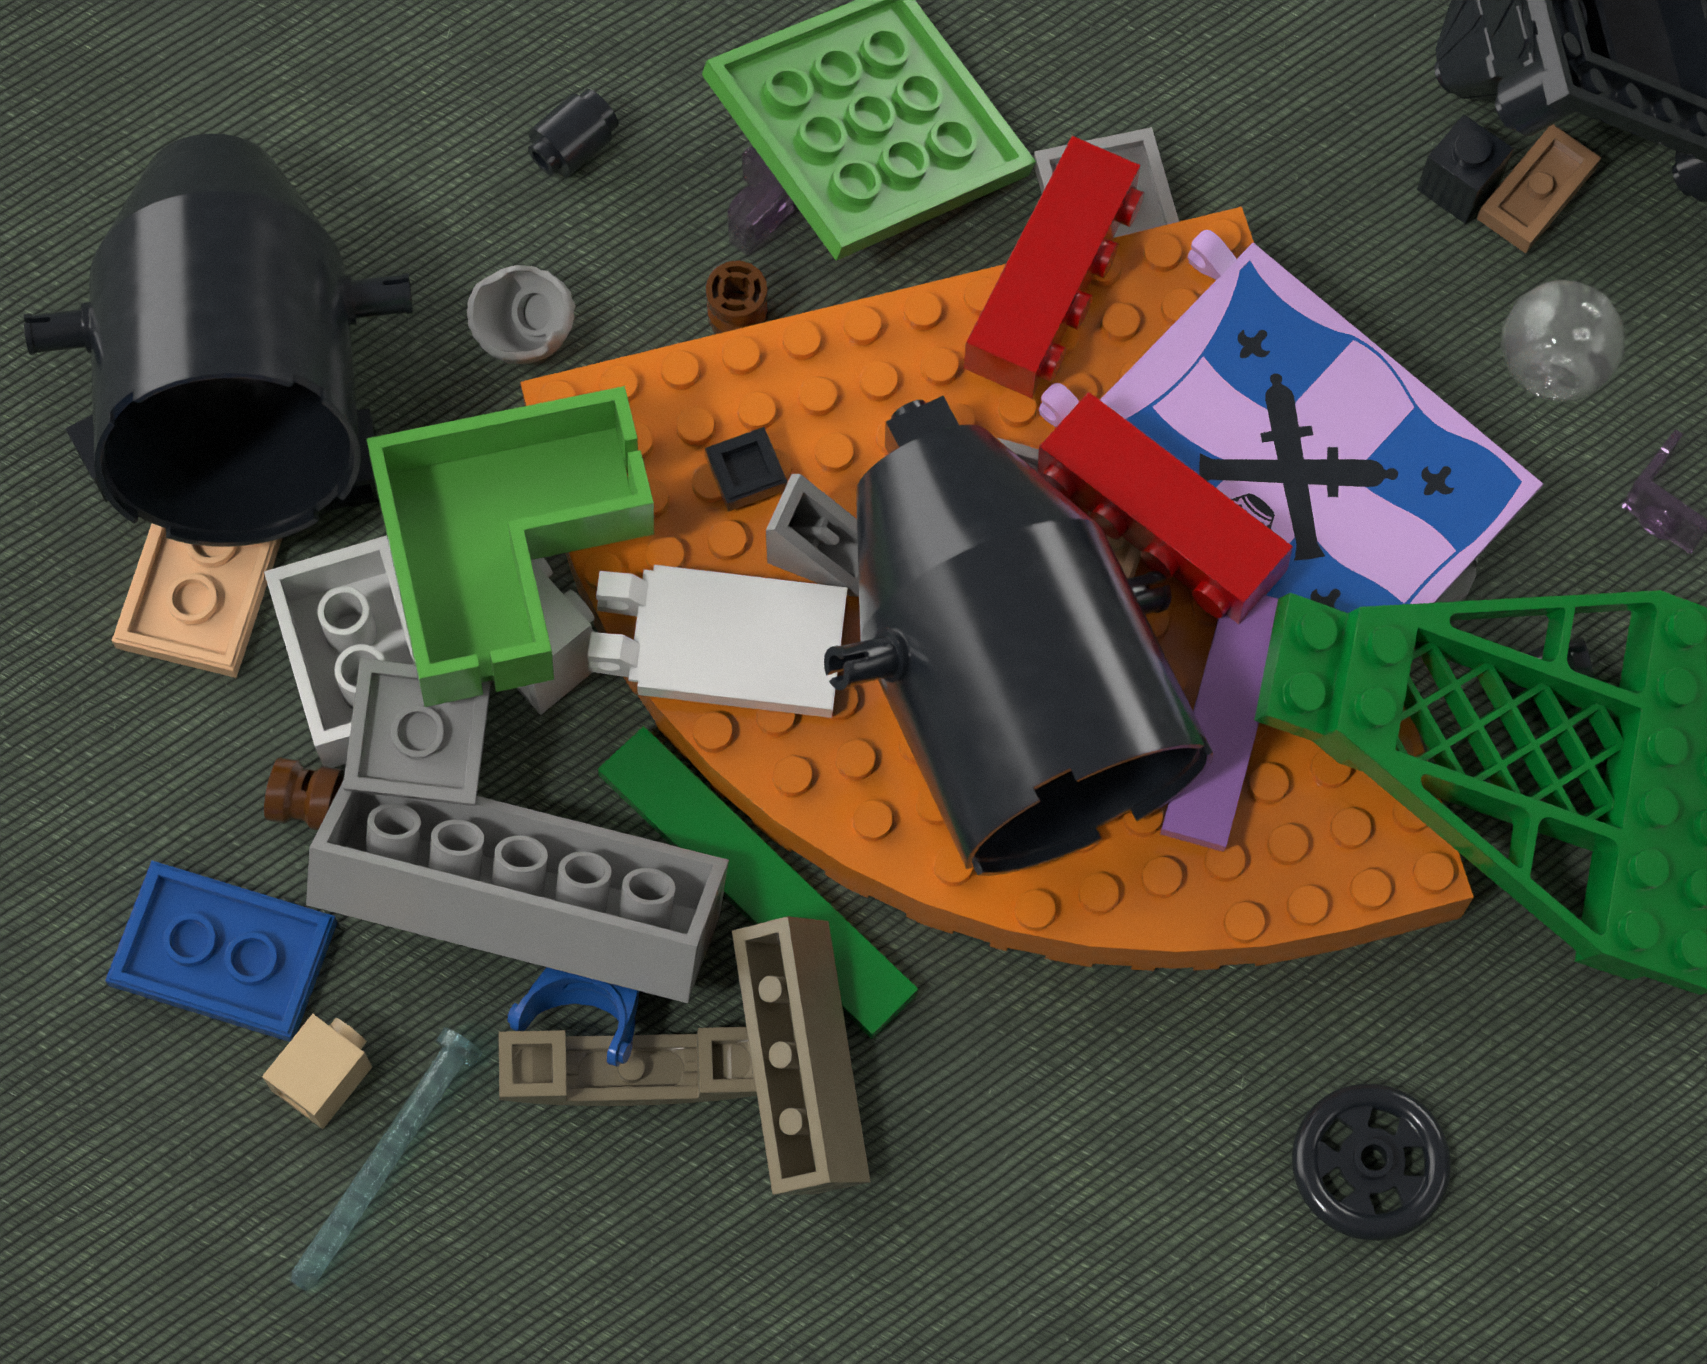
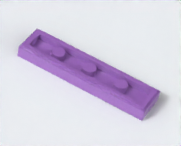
(1226, 715)

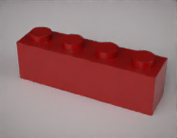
(1052, 268)
(1163, 509)

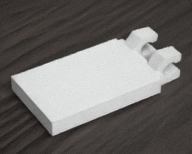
(722, 638)

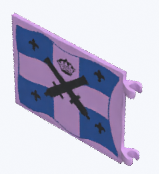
(1317, 437)

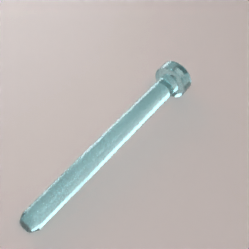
(454, 1053)

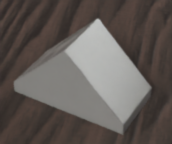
(813, 537)

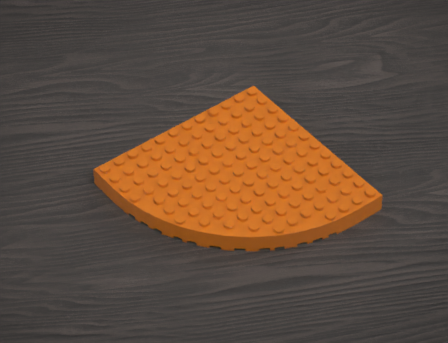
(1313, 846)

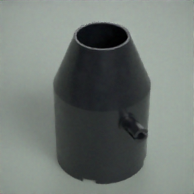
(221, 349)
(1013, 653)

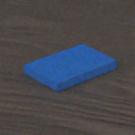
(222, 951)

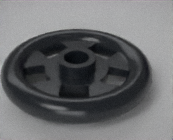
(1355, 1213)

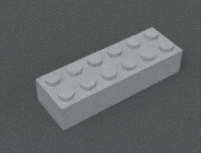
(522, 887)

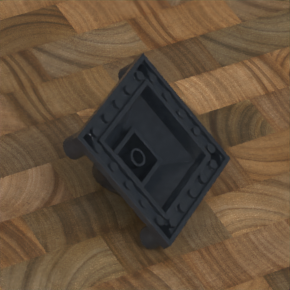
(1607, 59)

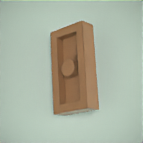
(1538, 188)

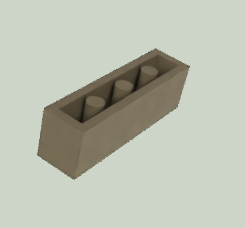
(800, 1056)

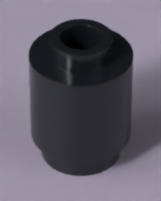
(572, 133)

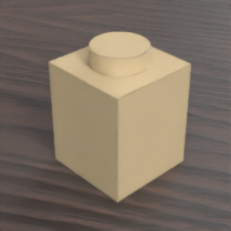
(319, 1069)

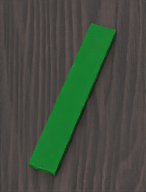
(756, 876)

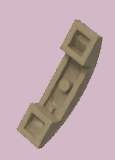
(660, 1069)

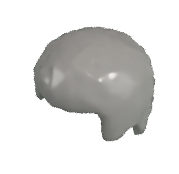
(520, 314)

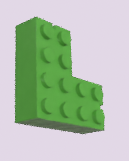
(481, 501)

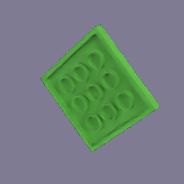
(867, 121)

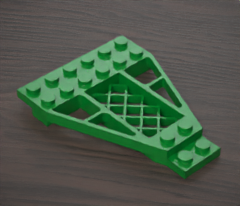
(1646, 891)

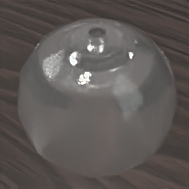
(1562, 341)

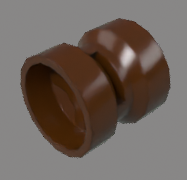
(735, 310)
(300, 792)

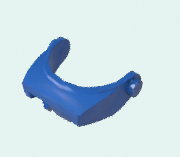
(564, 988)

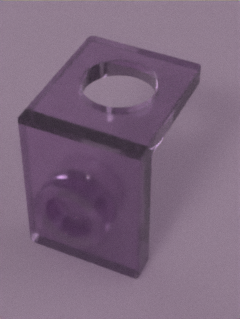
(1660, 511)

